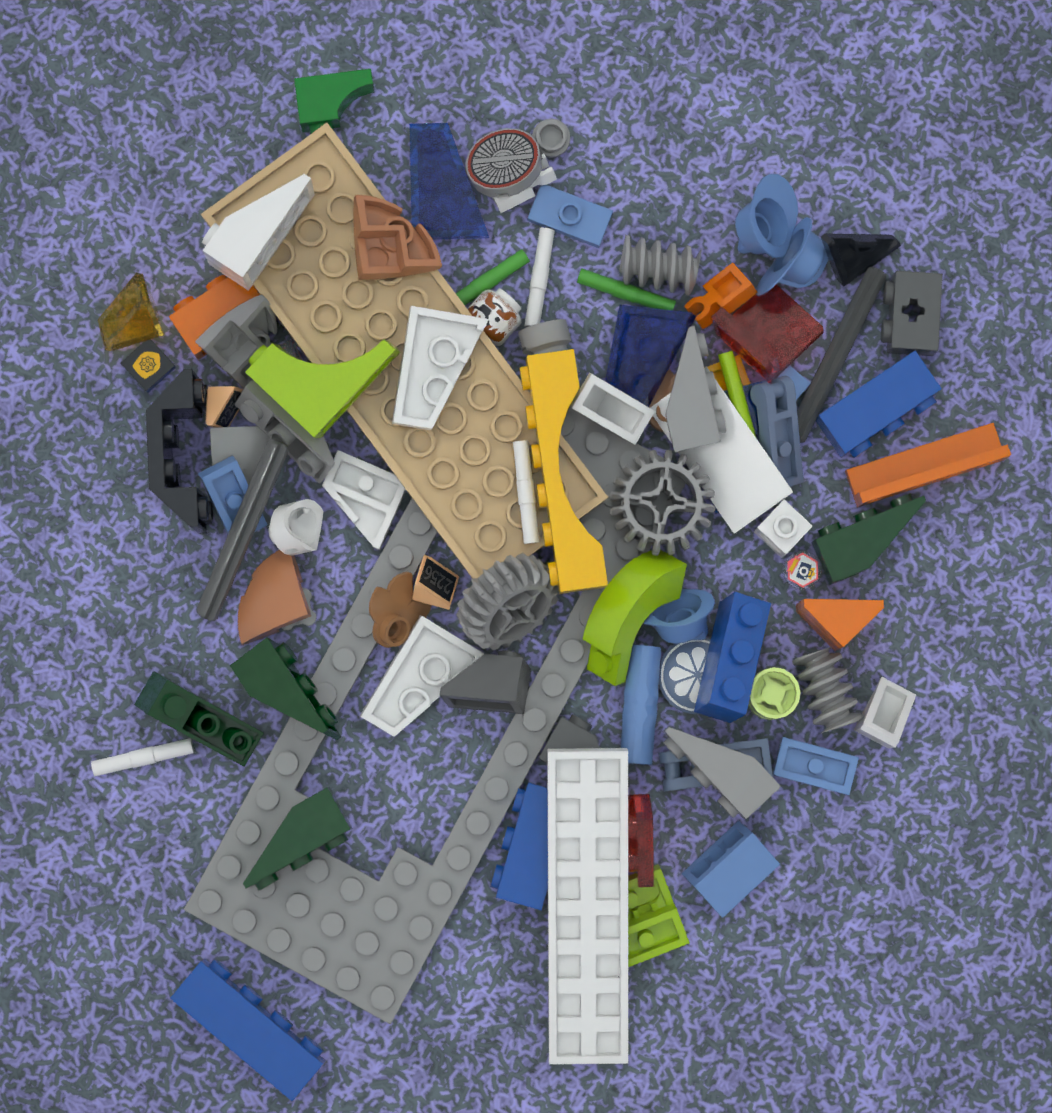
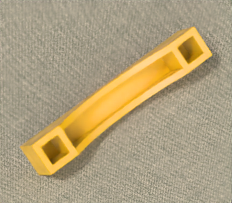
(577, 554)

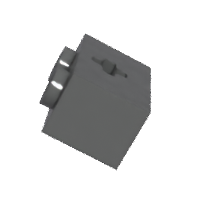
(924, 293)

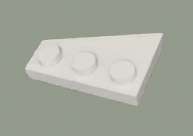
(431, 362)
(416, 675)

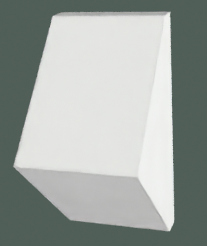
(612, 408)
(886, 713)

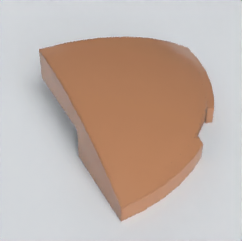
(389, 243)
(272, 599)

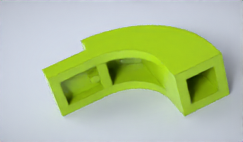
(624, 607)

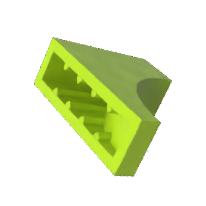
(317, 392)

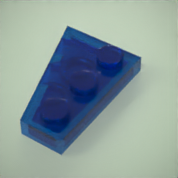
(440, 186)
(644, 349)

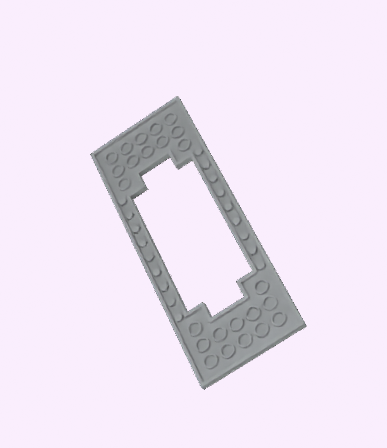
(327, 916)

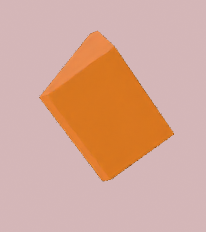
(838, 619)

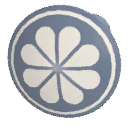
(682, 673)

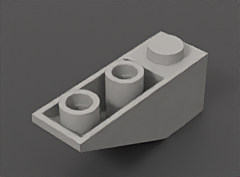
(690, 406)
(309, 452)
(733, 774)

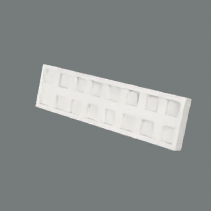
(587, 905)

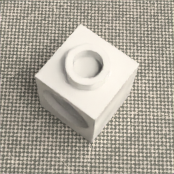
(783, 528)

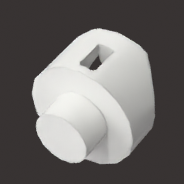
(296, 527)

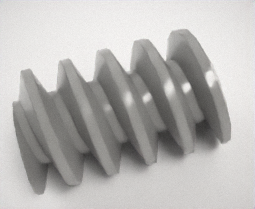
(659, 265)
(827, 689)

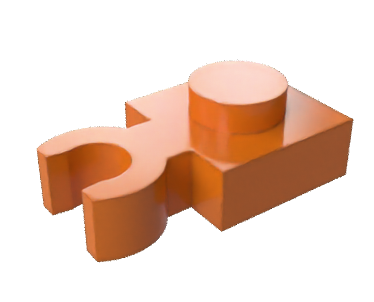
(726, 290)

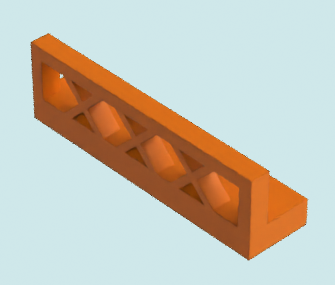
(926, 464)

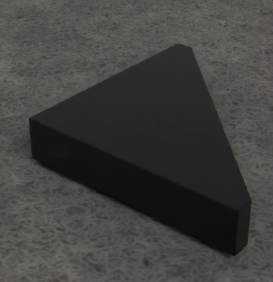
(855, 253)

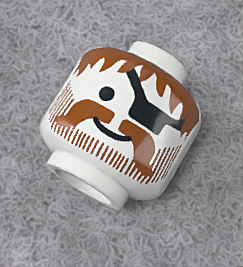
(501, 312)

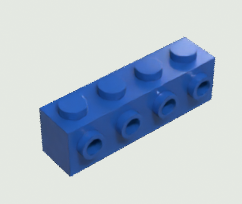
(248, 1028)

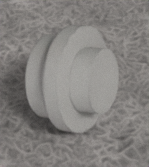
(552, 137)

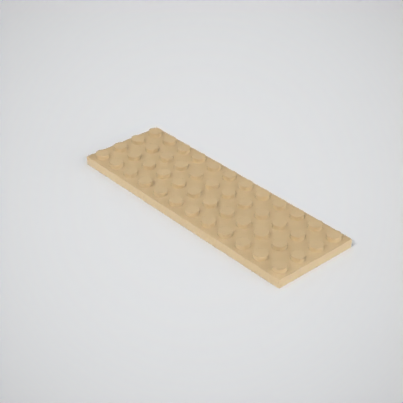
(466, 464)

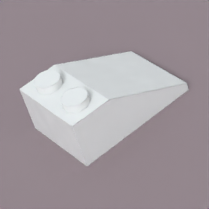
(254, 233)

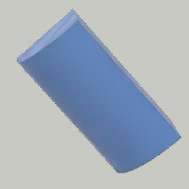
(730, 868)

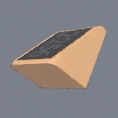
(221, 405)
(435, 584)

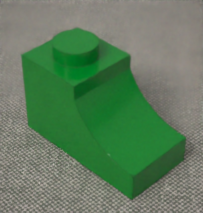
(326, 96)

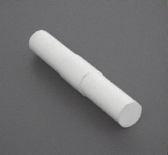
(539, 276)
(526, 492)
(142, 757)

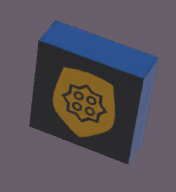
(148, 365)

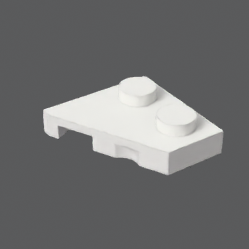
(365, 495)

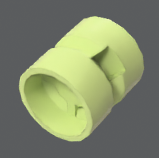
(774, 694)

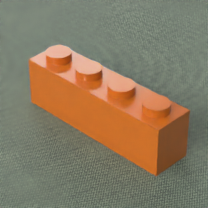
(196, 315)

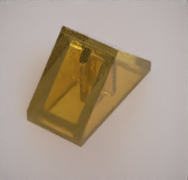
(130, 316)

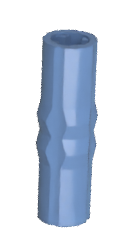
(640, 704)

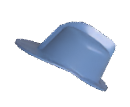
(769, 219)
(801, 264)
(683, 618)

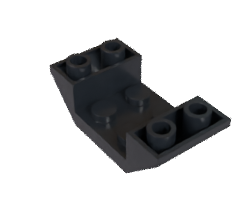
(180, 400)

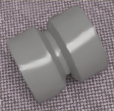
(545, 338)

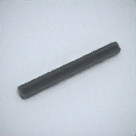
(839, 350)
(242, 529)

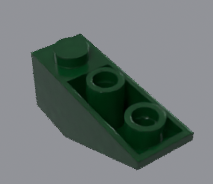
(857, 546)
(274, 680)
(198, 718)
(305, 828)

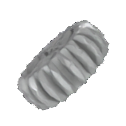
(679, 503)
(507, 601)

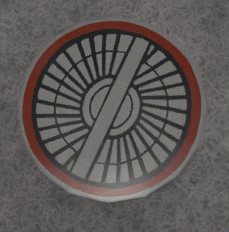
(504, 162)

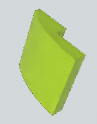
(652, 920)

